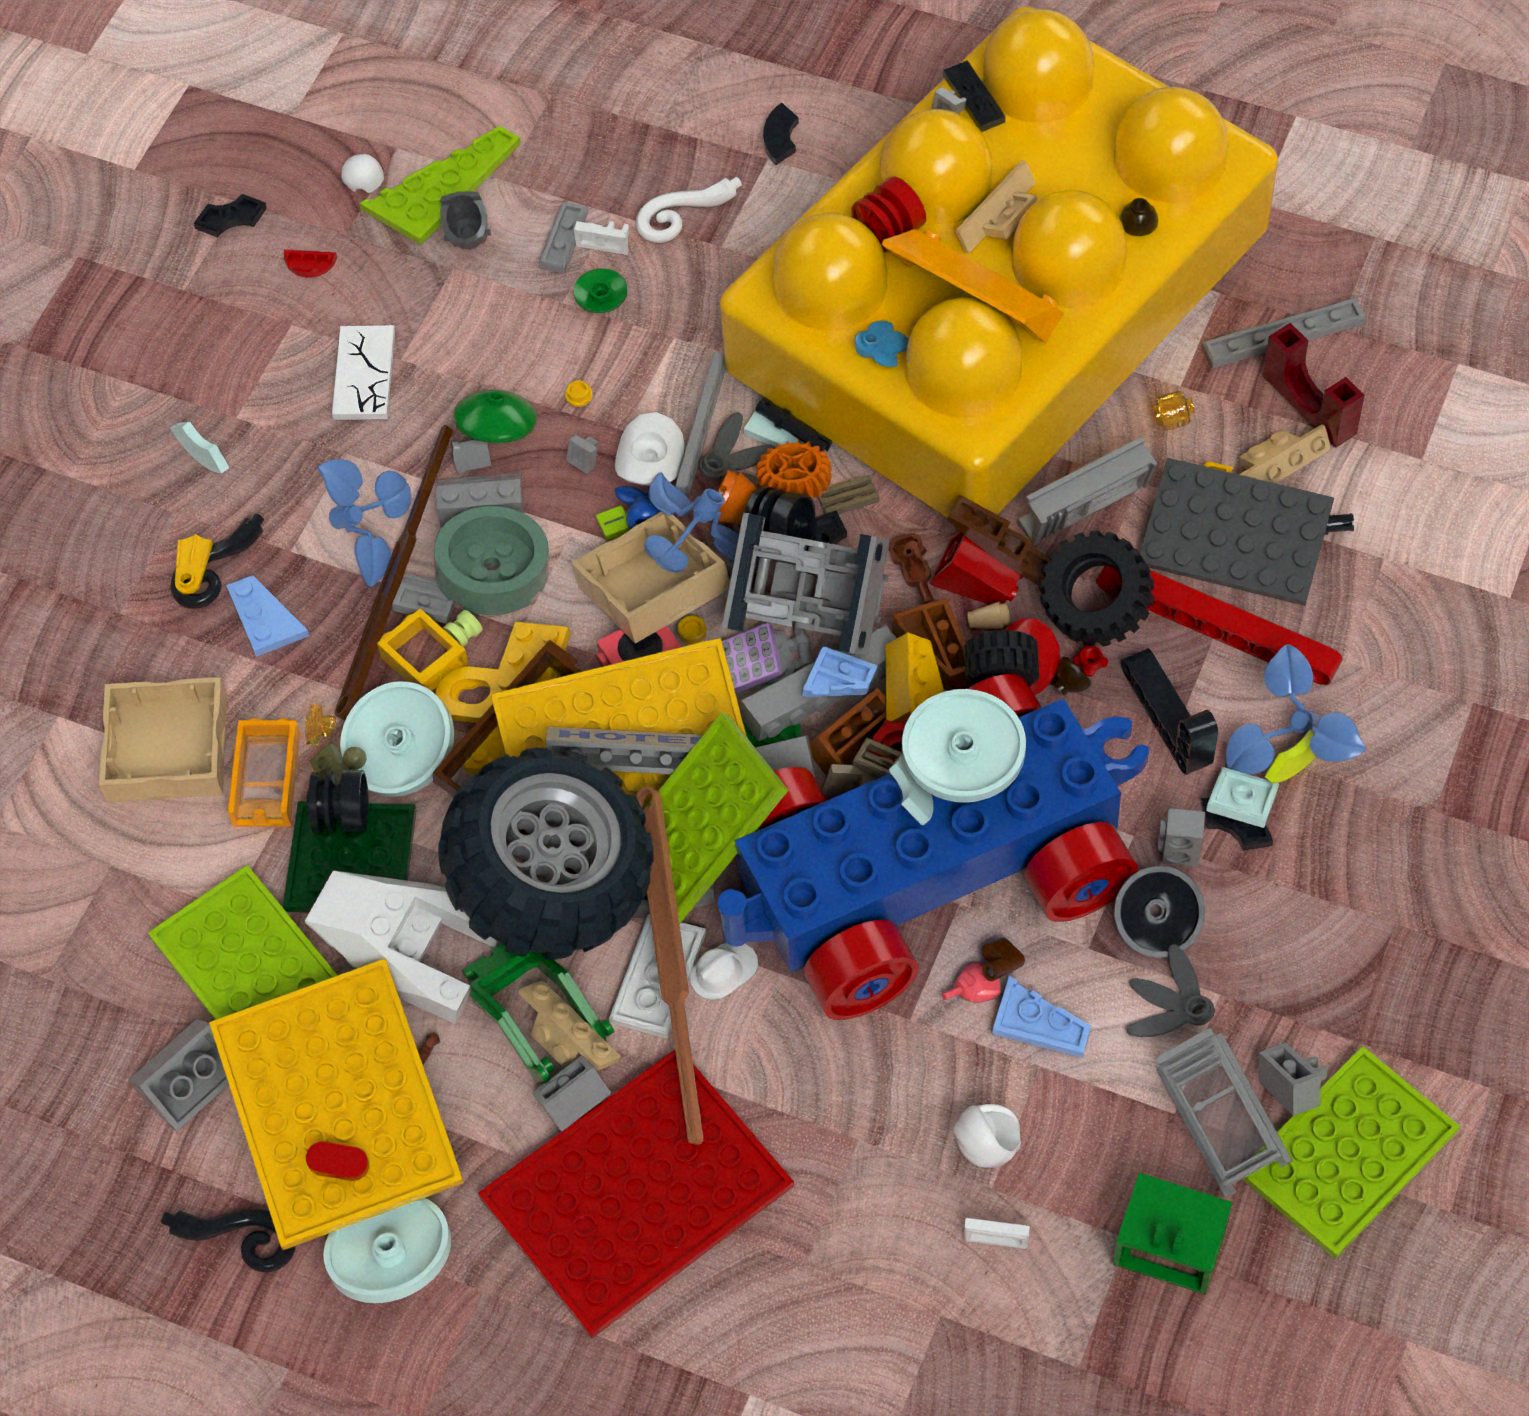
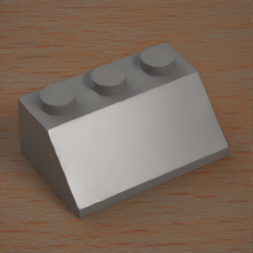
(465, 493)
(182, 1076)

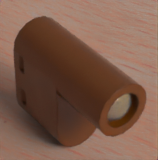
(1002, 958)

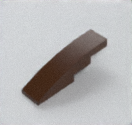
(995, 538)

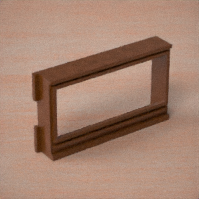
(549, 656)

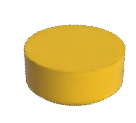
(692, 630)

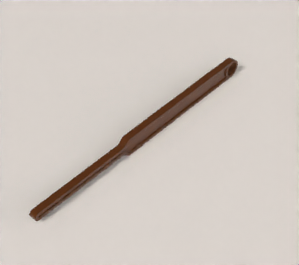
(390, 584)

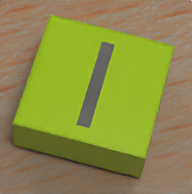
(612, 523)

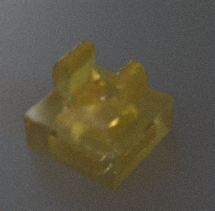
(318, 725)

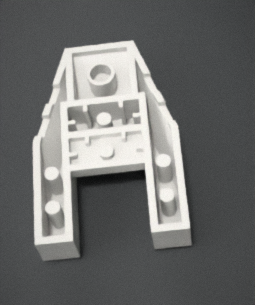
(396, 921)

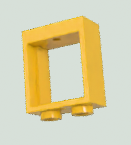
(430, 677)

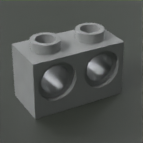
(1181, 837)

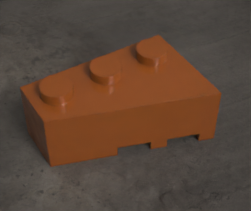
(938, 624)
(845, 735)

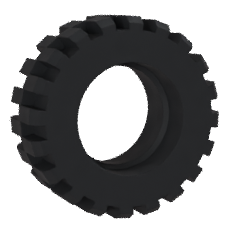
(1077, 558)

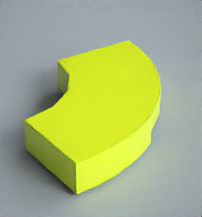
(1292, 761)

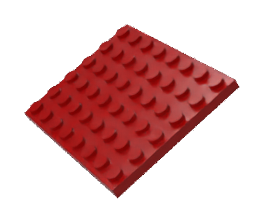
(627, 1197)

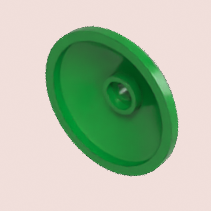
(495, 416)

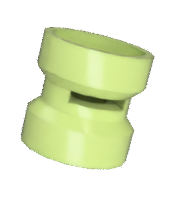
(464, 627)

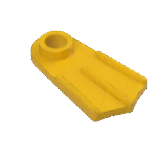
(191, 562)

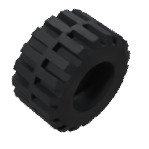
(1000, 654)

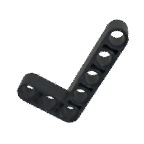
(1187, 737)

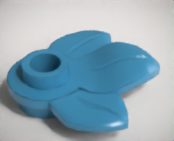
(881, 343)

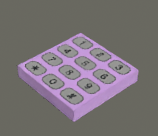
(752, 657)

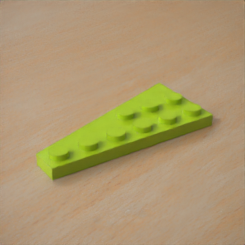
(415, 204)

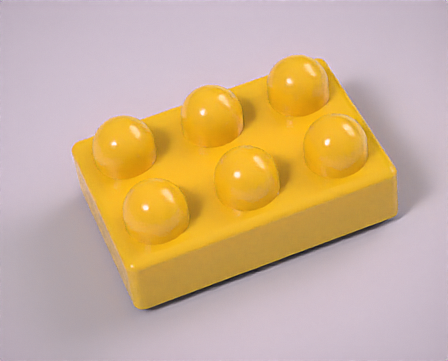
(974, 392)

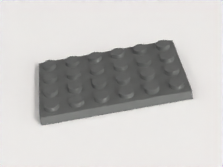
(1236, 531)

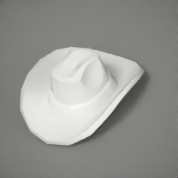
(649, 447)

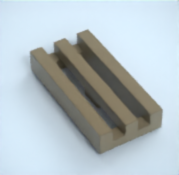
(846, 492)
(874, 764)

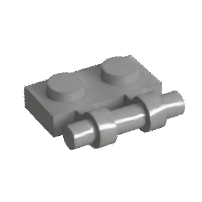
(799, 643)

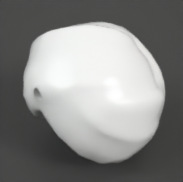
(988, 1135)

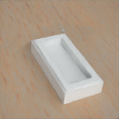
(996, 1233)

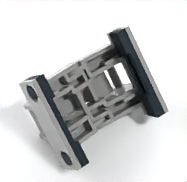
(855, 593)

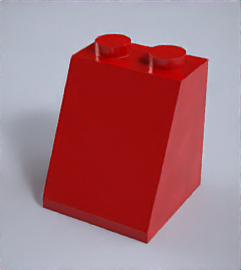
(974, 573)

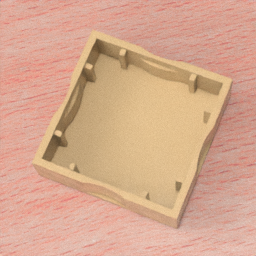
(639, 591)
(163, 740)

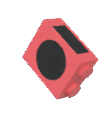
(620, 648)

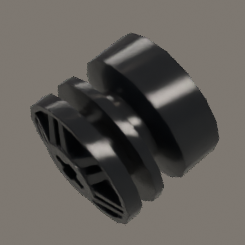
(784, 512)
(333, 802)

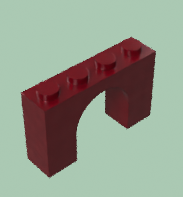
(1287, 372)

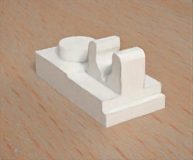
(602, 238)

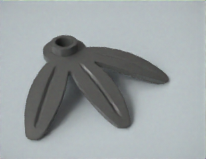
(722, 447)
(1182, 1005)

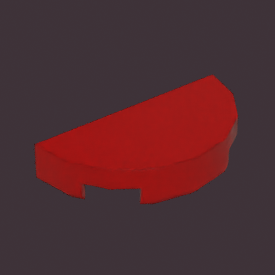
(309, 263)

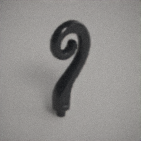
(236, 543)
(196, 1229)

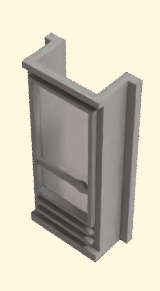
(1087, 490)
(1220, 1109)

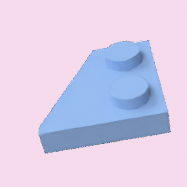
(839, 675)

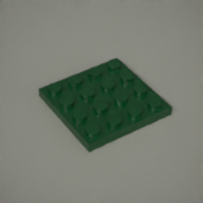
(378, 852)

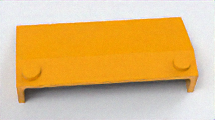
(1018, 304)

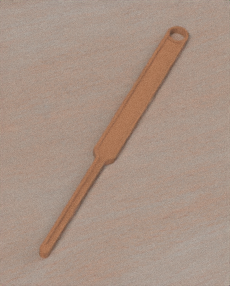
(670, 956)

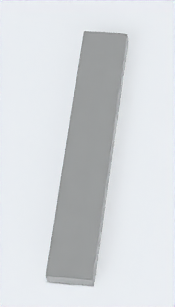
(1311, 324)
(701, 425)

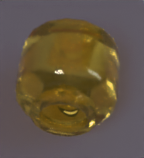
(1173, 410)

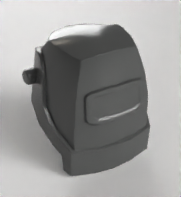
(464, 219)

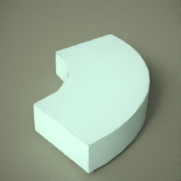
(199, 448)
(915, 799)

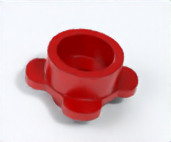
(1090, 653)

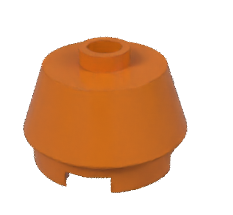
(736, 492)

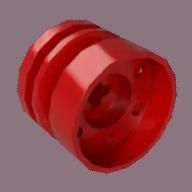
(890, 209)

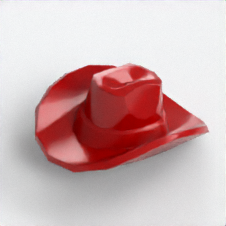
(1047, 649)

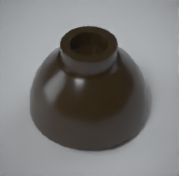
(1139, 217)
(1070, 677)

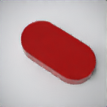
(337, 1161)

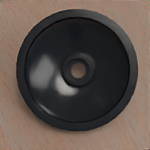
(1179, 915)

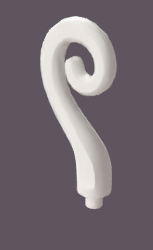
(709, 197)

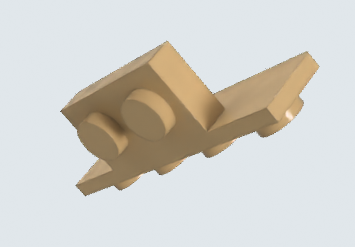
(1001, 210)
(1284, 454)
(564, 1031)

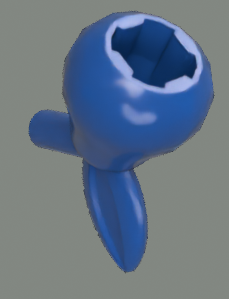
(640, 508)

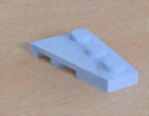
(264, 617)
(1034, 1021)

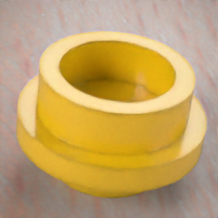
(578, 393)

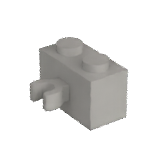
(1291, 1078)
(572, 1093)

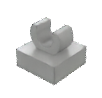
(948, 101)
(582, 453)

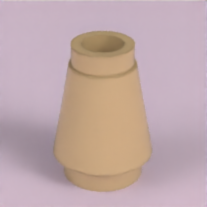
(990, 617)

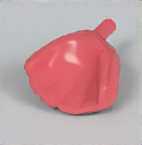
(973, 985)

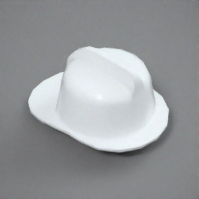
(723, 970)

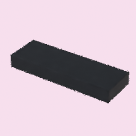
(979, 101)

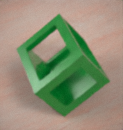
(1174, 1226)

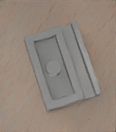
(422, 593)

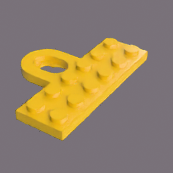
(521, 648)

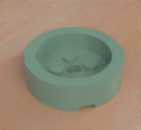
(494, 536)

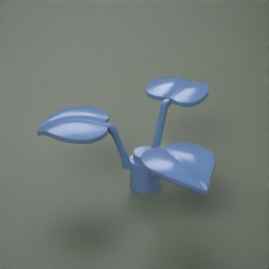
(394, 494)
(706, 508)
(1335, 735)

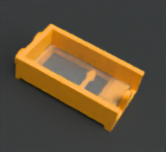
(264, 773)

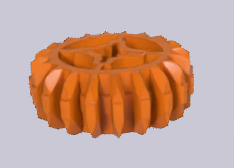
(793, 468)

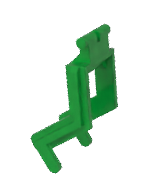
(502, 969)

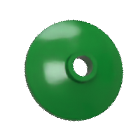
(600, 282)

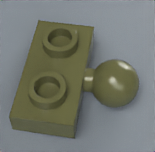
(331, 760)

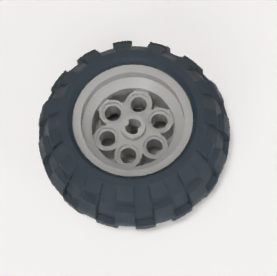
(583, 822)

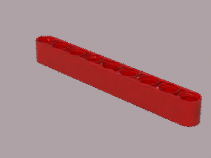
(1228, 623)

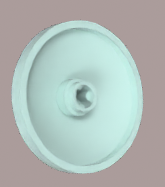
(403, 735)
(963, 745)
(389, 1253)

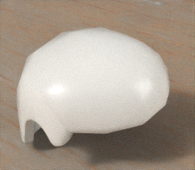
(362, 173)

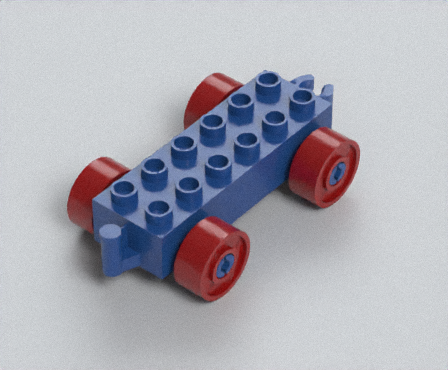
(850, 869)

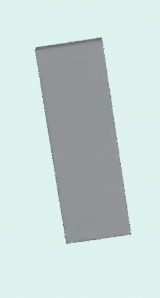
(562, 238)

